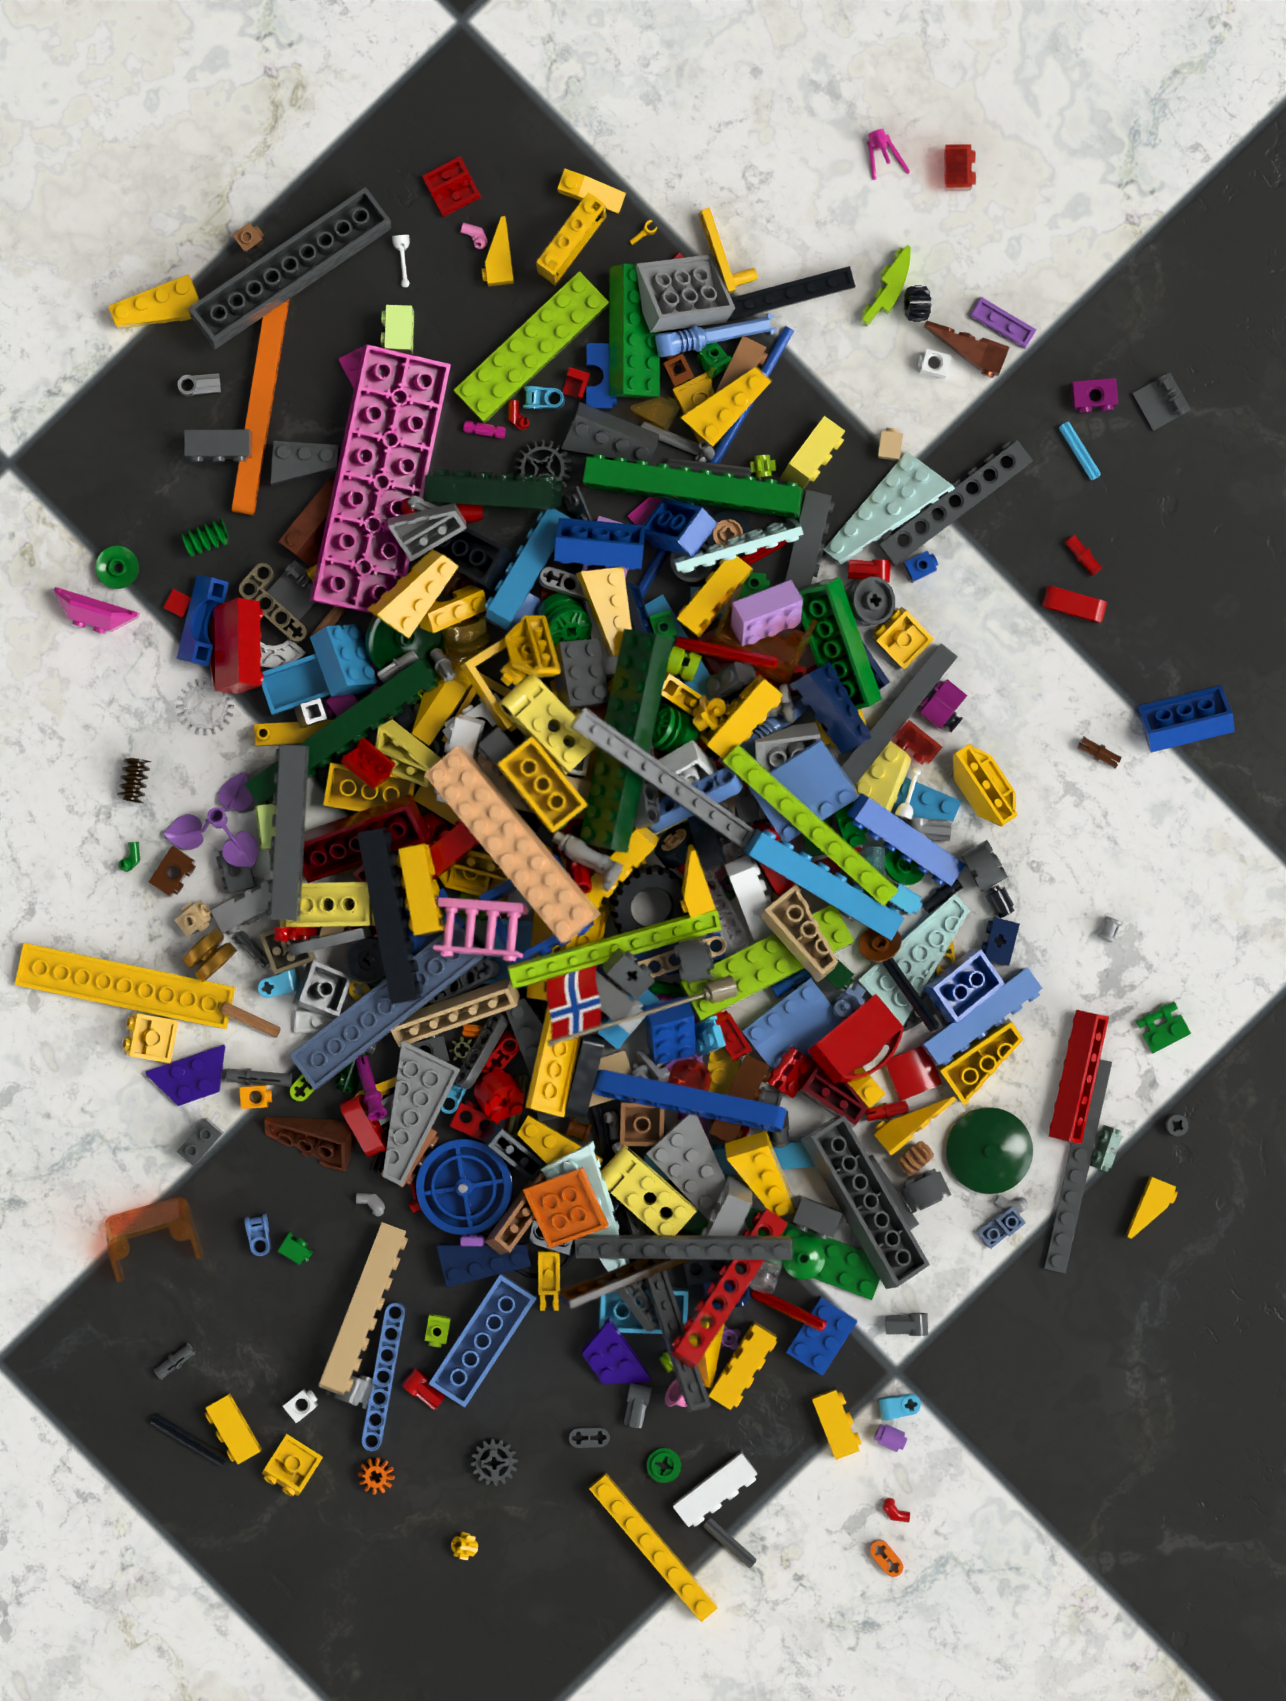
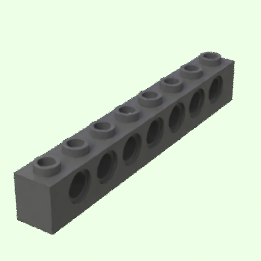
(1013, 451)

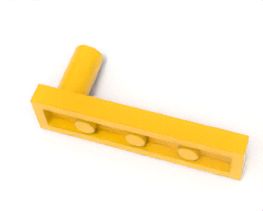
(716, 248)
(285, 733)

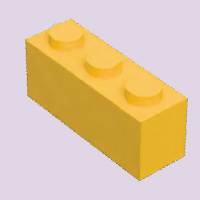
(836, 1423)
(232, 1429)

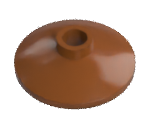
(872, 940)

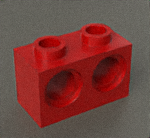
(473, 1127)

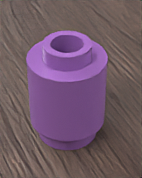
(890, 1437)

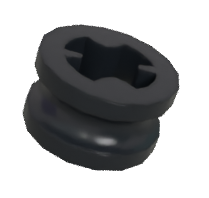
(952, 722)

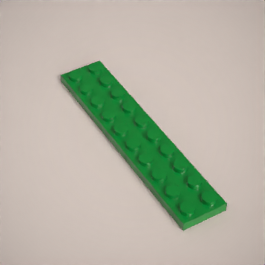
(843, 1266)

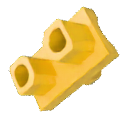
(708, 712)

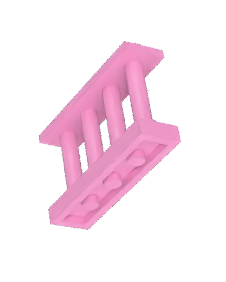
(492, 910)

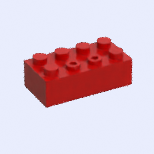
(236, 646)
(858, 1042)

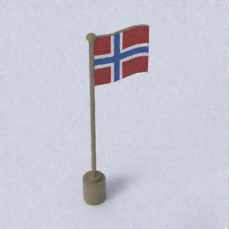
(577, 1007)

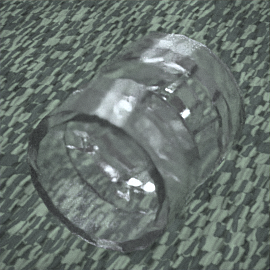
(766, 1277)

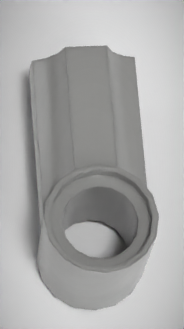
(202, 384)
(932, 829)

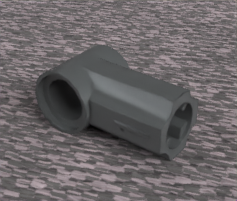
(913, 1324)
(637, 1401)

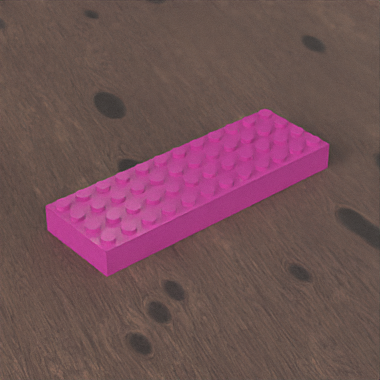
(379, 466)

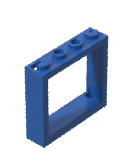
(542, 948)

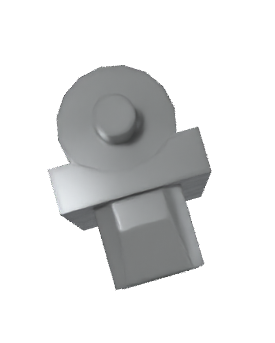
(645, 1068)

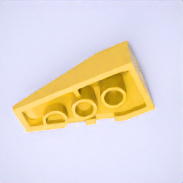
(440, 705)
(900, 1130)

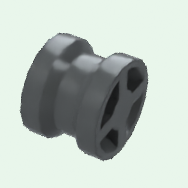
(1173, 1123)

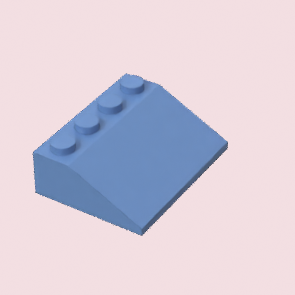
(815, 780)
(794, 1021)

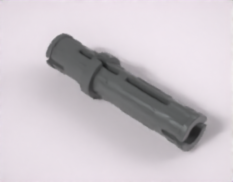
(258, 1077)

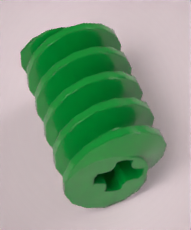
(205, 538)

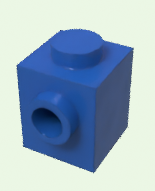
(921, 566)

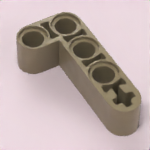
(276, 607)

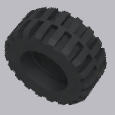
(638, 880)

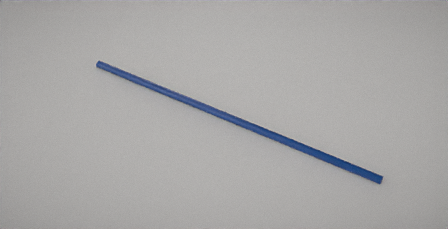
(720, 451)

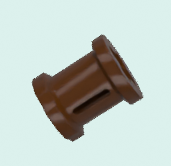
(578, 1129)

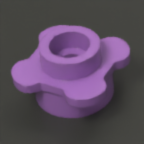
(732, 1343)

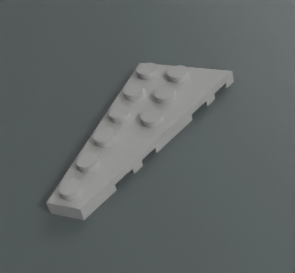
(418, 1097)
(691, 1164)

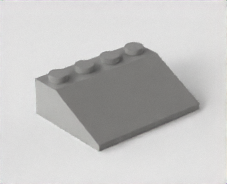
(683, 293)
(782, 745)

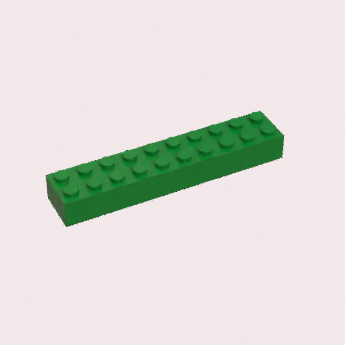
(693, 487)

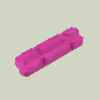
(484, 429)

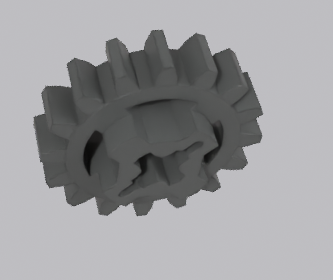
(505, 1461)

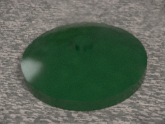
(385, 643)
(989, 1150)

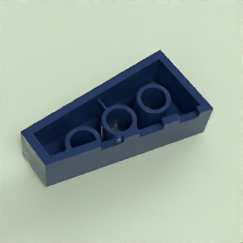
(833, 707)

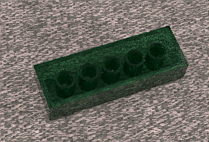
(493, 490)

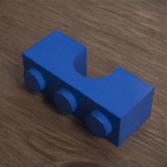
(598, 395)

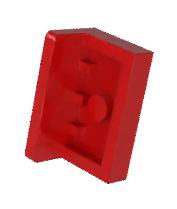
(369, 764)

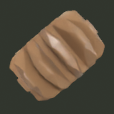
(915, 1158)

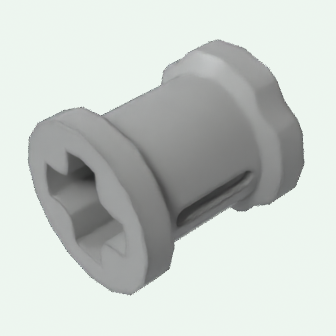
(1110, 929)

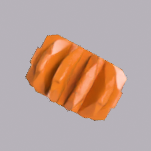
(379, 1469)

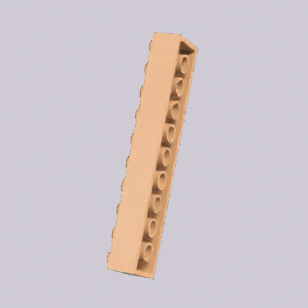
(512, 844)

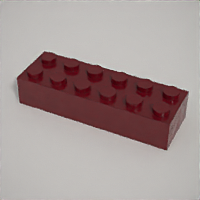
(336, 844)

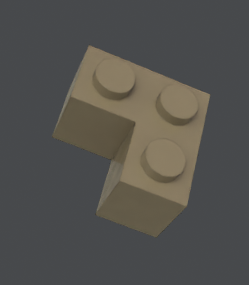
(279, 954)

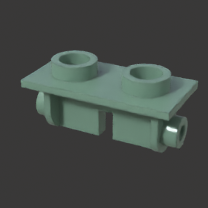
(1107, 1139)

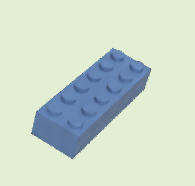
(482, 1340)

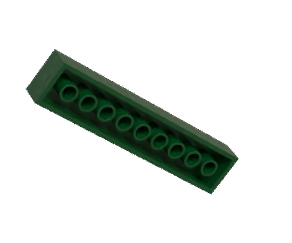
(633, 714)
(354, 724)

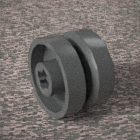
(870, 600)

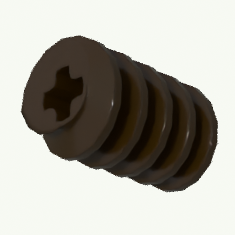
(133, 779)

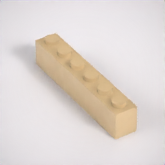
(457, 1011)

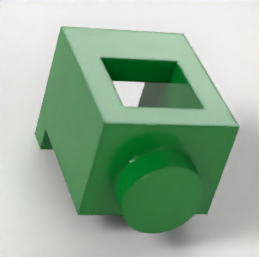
(713, 364)
(663, 618)
(295, 1249)

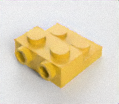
(902, 637)
(150, 1037)
(291, 1466)

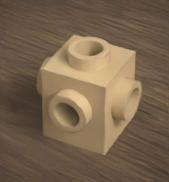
(194, 918)

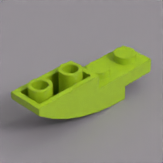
(894, 279)

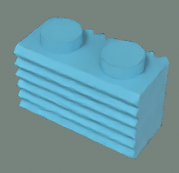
(906, 900)

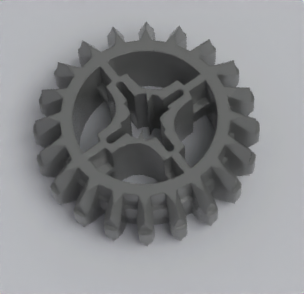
(527, 457)

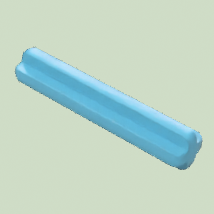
(1079, 450)

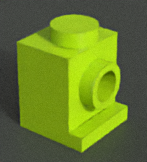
(443, 1324)

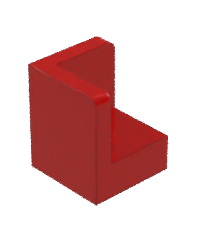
(576, 383)

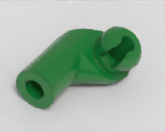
(132, 858)

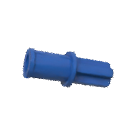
(790, 982)

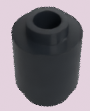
(1000, 901)

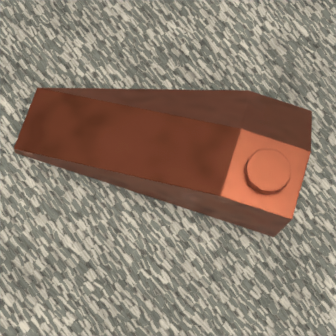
(982, 354)
(307, 530)
(321, 1138)

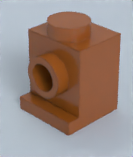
(681, 378)

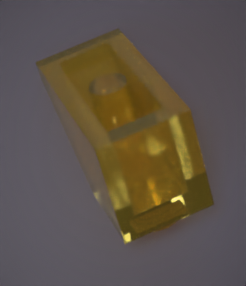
(657, 411)

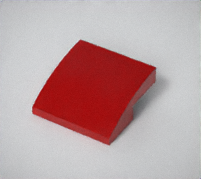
(451, 186)
(912, 1073)

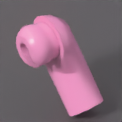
(477, 234)

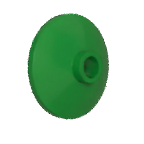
(105, 567)
(908, 876)
(815, 1262)

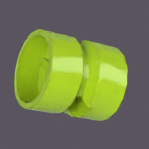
(676, 658)

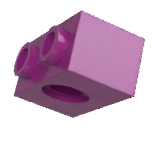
(1105, 387)

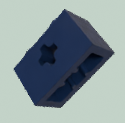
(1009, 933)

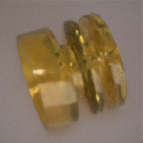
(466, 638)

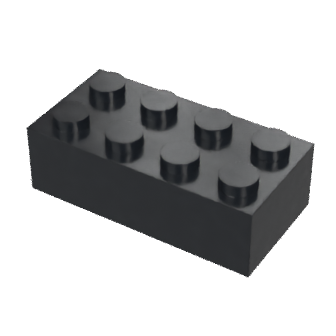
(476, 557)

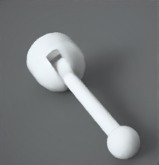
(401, 243)
(905, 809)

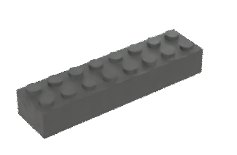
(865, 1202)

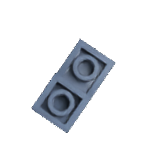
(1000, 1226)

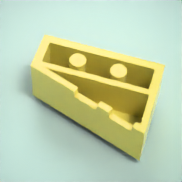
(814, 453)
(410, 755)
(885, 776)

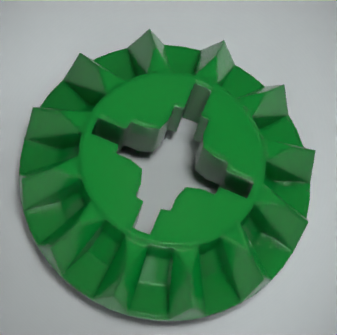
(655, 1470)

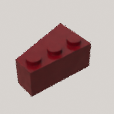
(835, 1098)

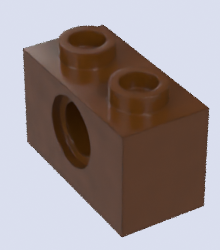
(161, 877)

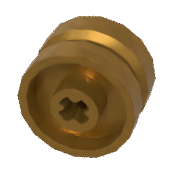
(207, 952)

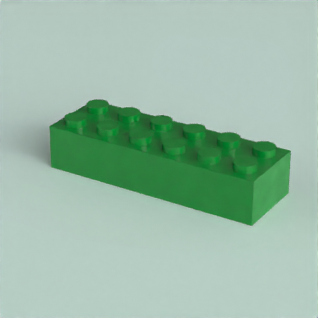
(632, 347)
(838, 639)

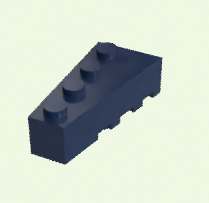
(472, 1263)

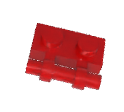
(794, 1075)

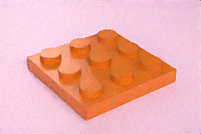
(565, 1207)

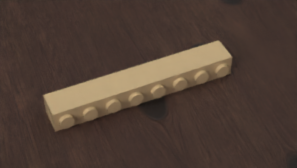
(363, 1308)

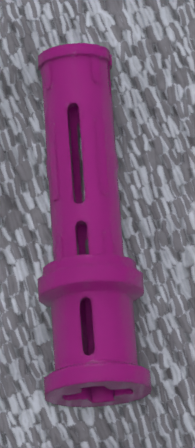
(372, 1096)

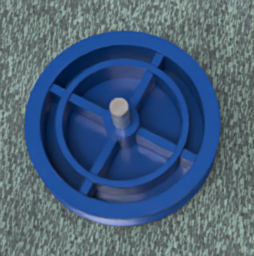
(463, 1186)

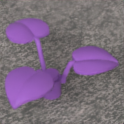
(241, 849)

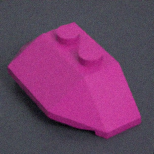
(94, 612)

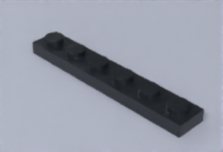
(792, 293)

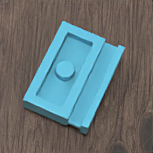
(708, 1036)

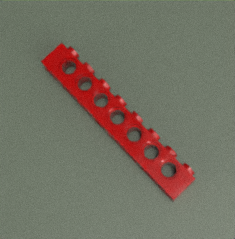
(690, 1354)

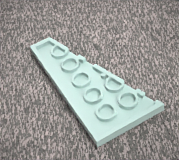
(893, 502)
(744, 543)
(917, 957)
(586, 1157)

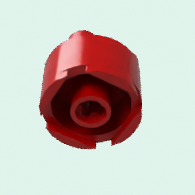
(499, 1095)

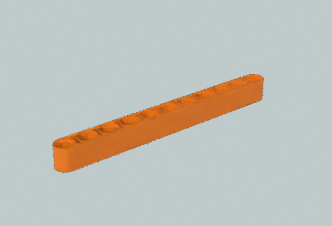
(260, 408)

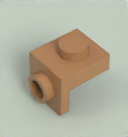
(249, 237)

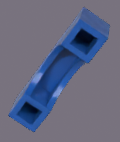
(194, 643)

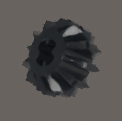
(917, 303)

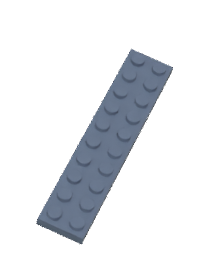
(375, 1015)

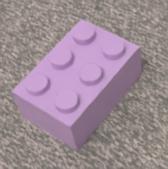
(766, 613)

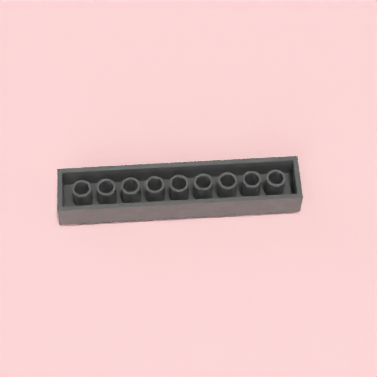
(290, 268)

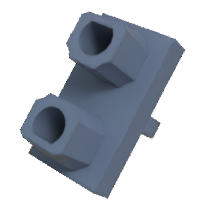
(848, 1001)

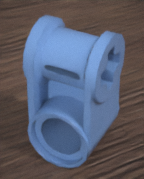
(258, 1233)

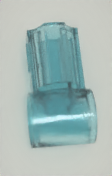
(876, 856)

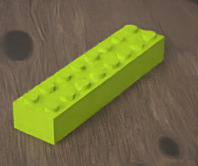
(531, 347)
(763, 965)

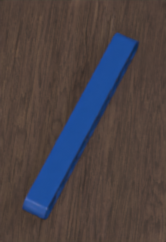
(689, 1101)

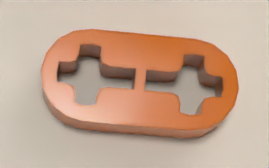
(883, 1561)

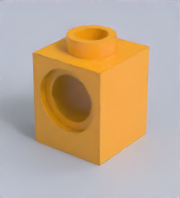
(245, 1099)

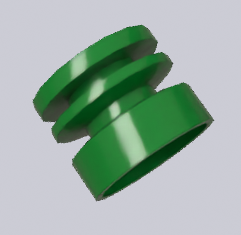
(565, 618)
(672, 729)

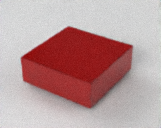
(177, 603)

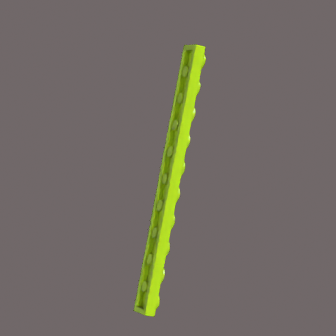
(810, 824)
(601, 950)

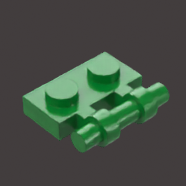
(1166, 1033)

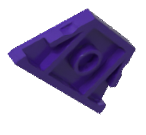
(191, 1077)
(613, 1357)

